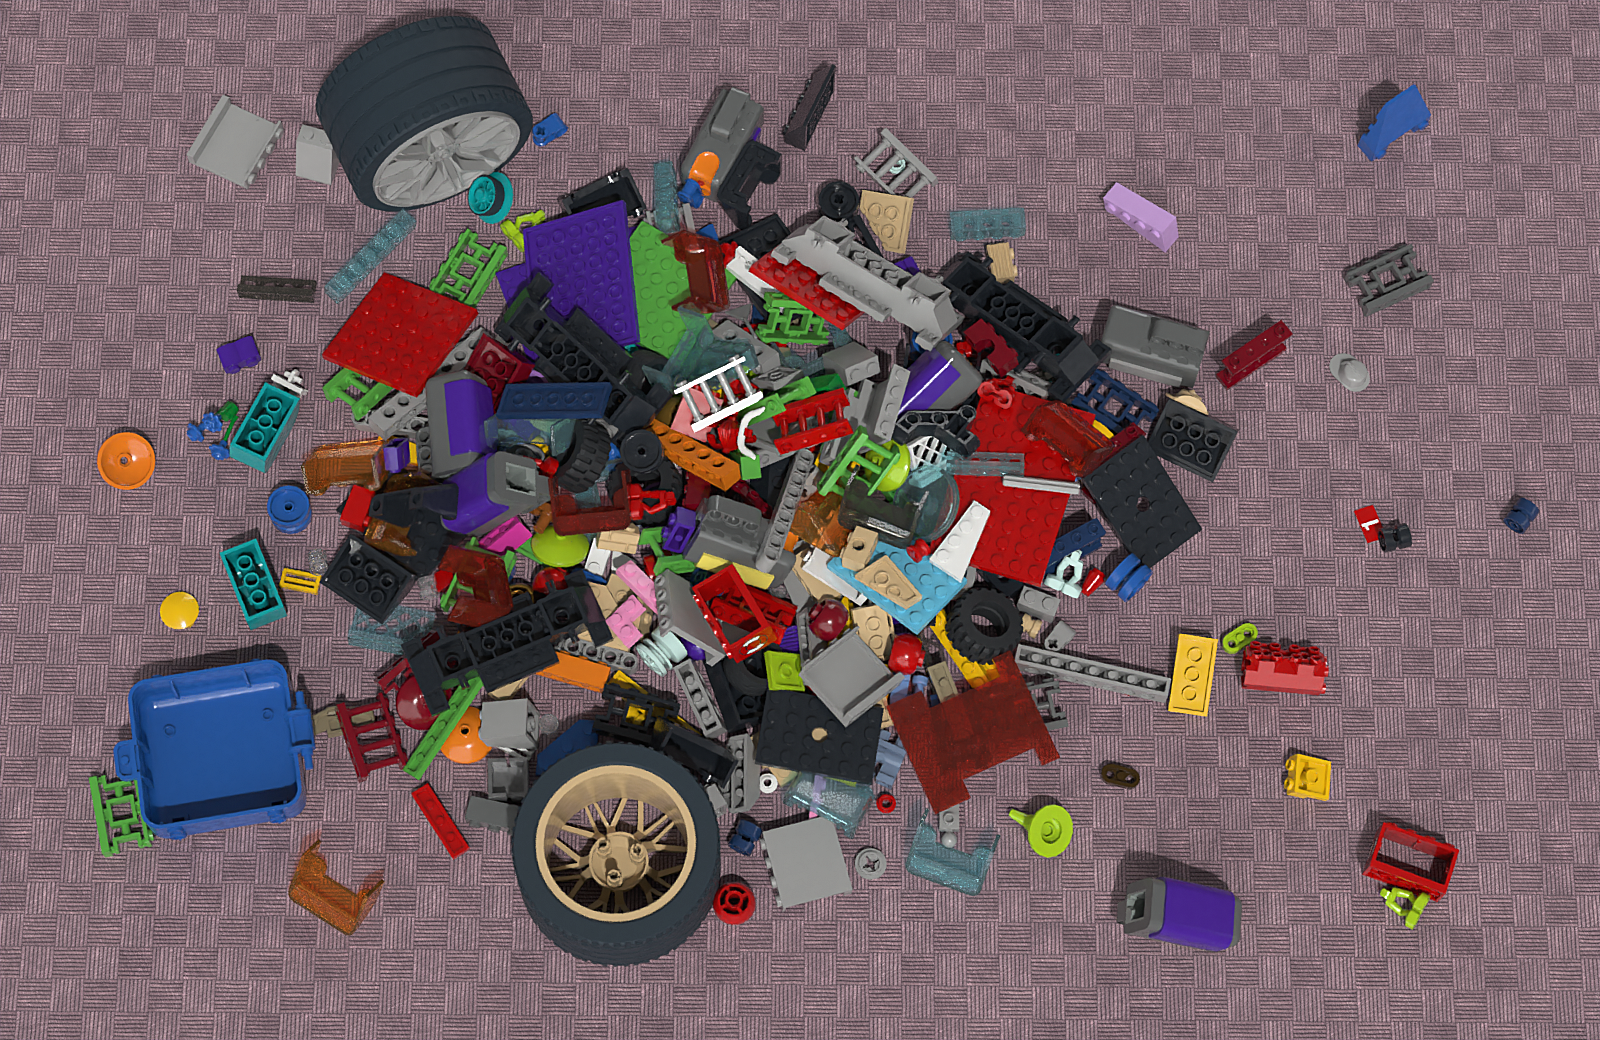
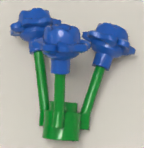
(212, 423)

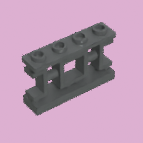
(1395, 292)
(1063, 722)

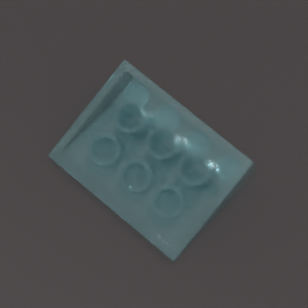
(718, 354)

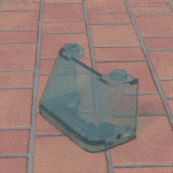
(832, 799)

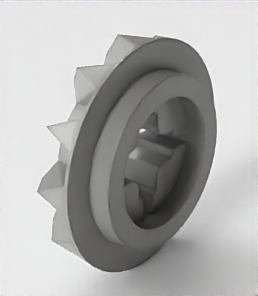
(872, 855)

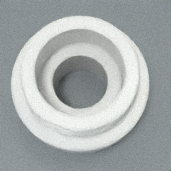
(768, 789)

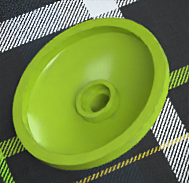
(897, 474)
(559, 550)

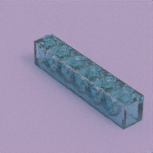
(370, 257)

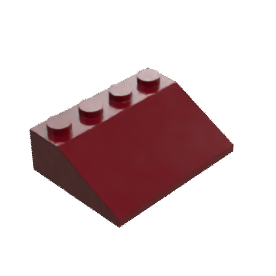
(498, 366)

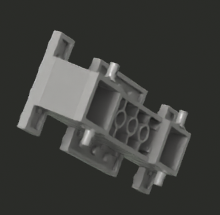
(871, 281)

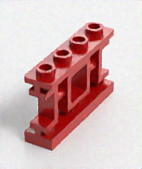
(774, 609)

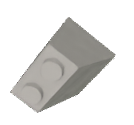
(315, 156)
(851, 363)
(510, 724)

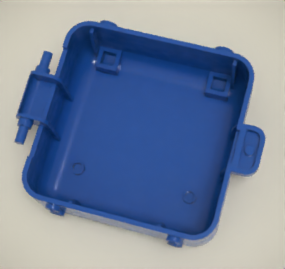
(217, 748)

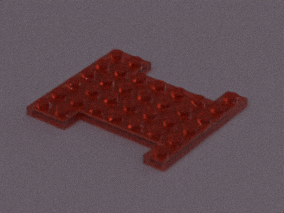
(970, 733)

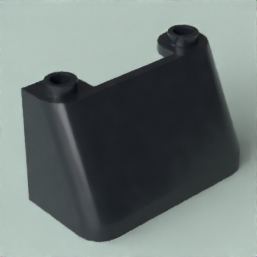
(753, 165)
(605, 191)

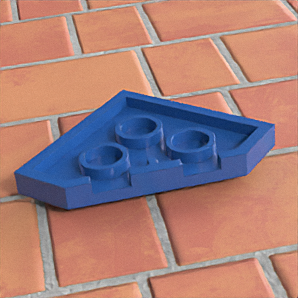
(574, 738)

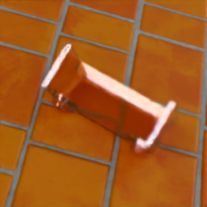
(391, 537)
(326, 897)

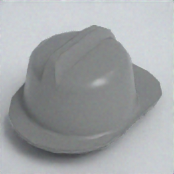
(1349, 372)

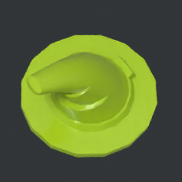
(1047, 829)

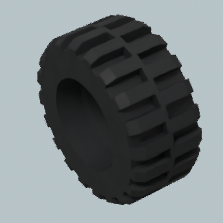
(584, 458)
(670, 481)
(998, 611)

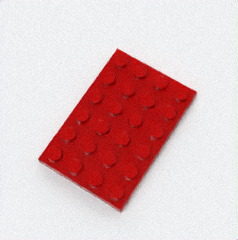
(802, 286)

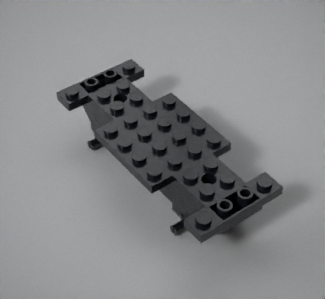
(1025, 324)
(579, 354)
(507, 646)

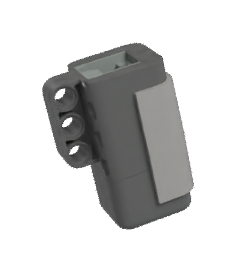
(1154, 347)

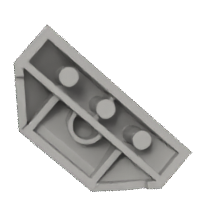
(744, 784)

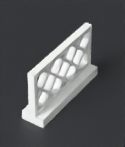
(922, 442)

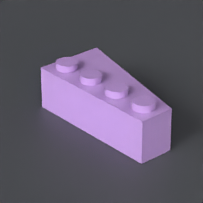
(1142, 216)

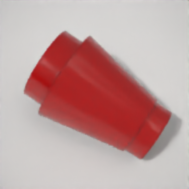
(1092, 581)

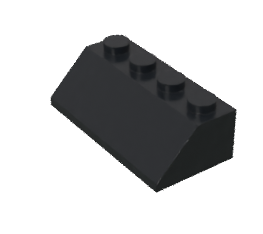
(771, 481)

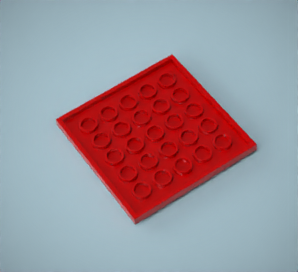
(400, 334)

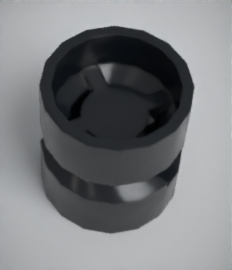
(1392, 538)

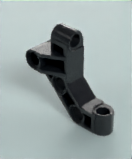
(948, 427)

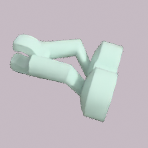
(1067, 587)

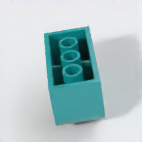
(265, 428)
(253, 584)

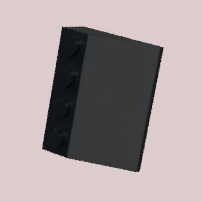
(810, 108)
(1192, 439)
(368, 578)
(737, 709)

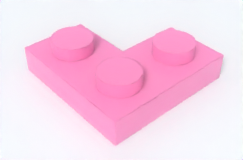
(622, 621)

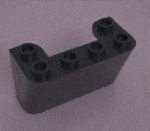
(402, 506)

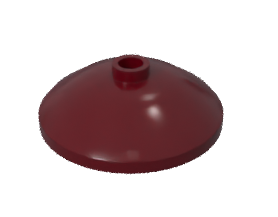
(412, 706)

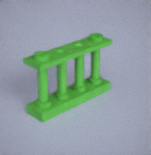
(339, 383)
(776, 399)
(849, 454)
(673, 563)
(448, 598)

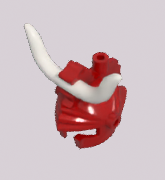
(735, 435)

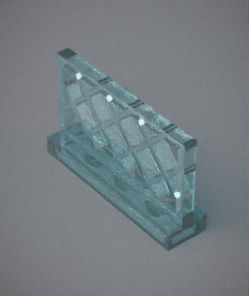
(384, 642)

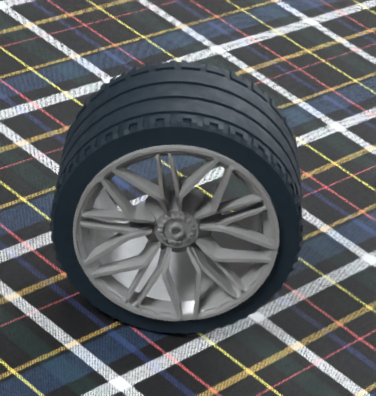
(423, 113)

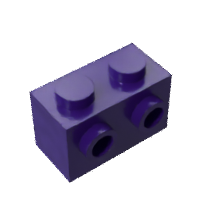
(679, 529)

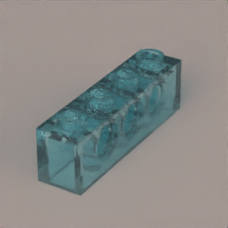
(666, 197)
(994, 217)

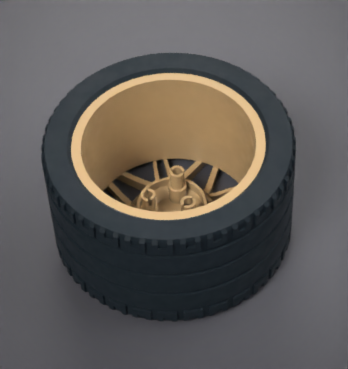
(619, 858)

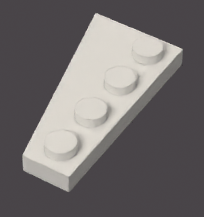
(959, 545)

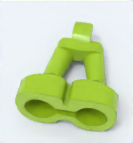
(512, 231)
(1418, 904)

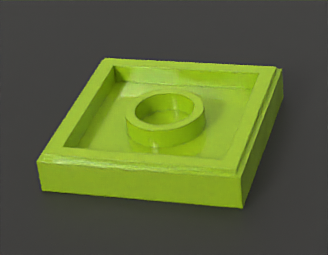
(784, 671)

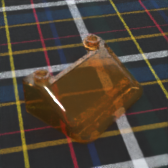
(820, 524)

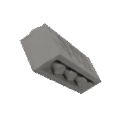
(767, 357)
(700, 699)

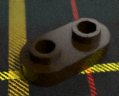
(1120, 774)

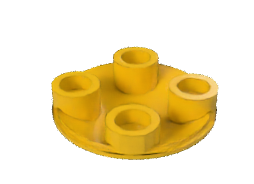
(179, 610)

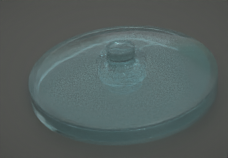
(941, 502)

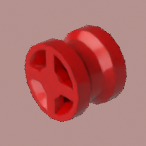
(918, 550)

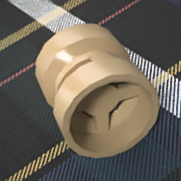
(1031, 626)

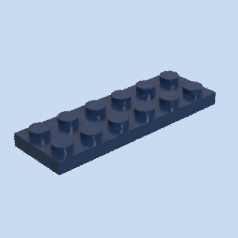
(554, 401)

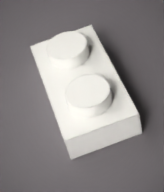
(597, 560)

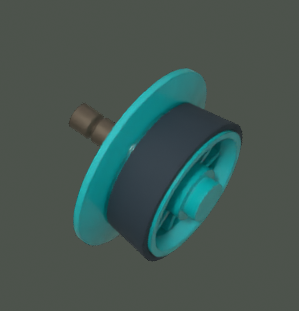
(491, 197)

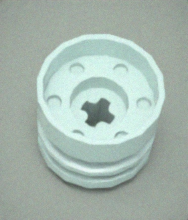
(657, 653)

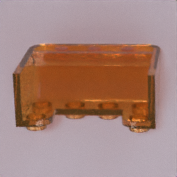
(344, 465)

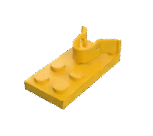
(1192, 674)

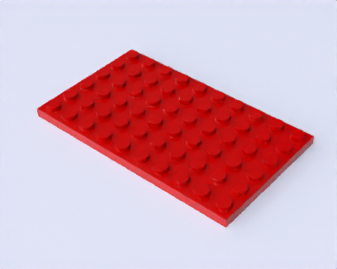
(1020, 520)

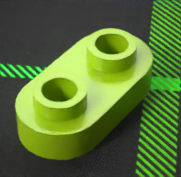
(1238, 638)

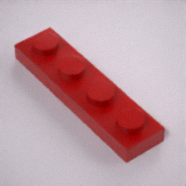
(440, 821)

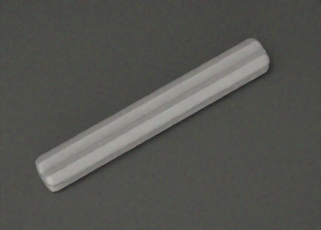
(1041, 484)

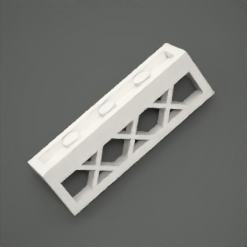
(739, 268)

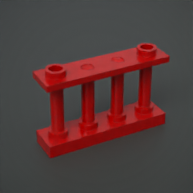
(808, 408)

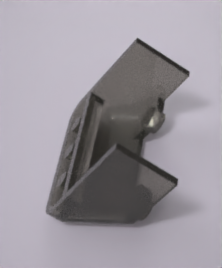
(892, 523)

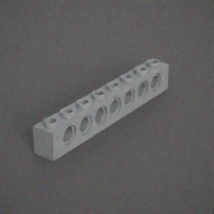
(385, 426)
(1092, 673)

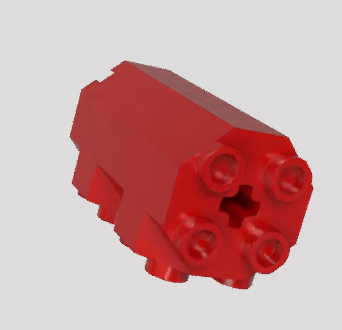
(1280, 670)

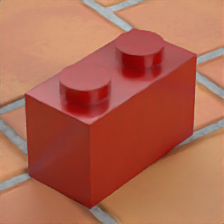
(357, 509)

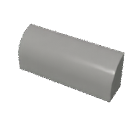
(808, 643)

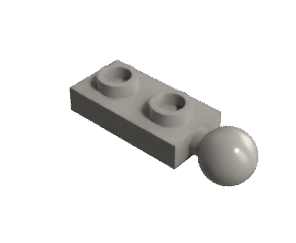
(949, 823)

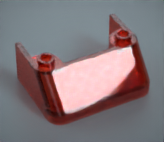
(704, 270)
(573, 521)
(489, 583)

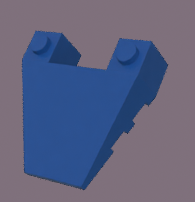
(1395, 118)

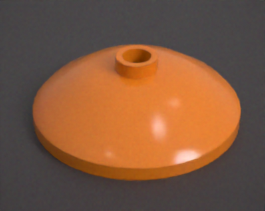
(139, 462)
(466, 747)

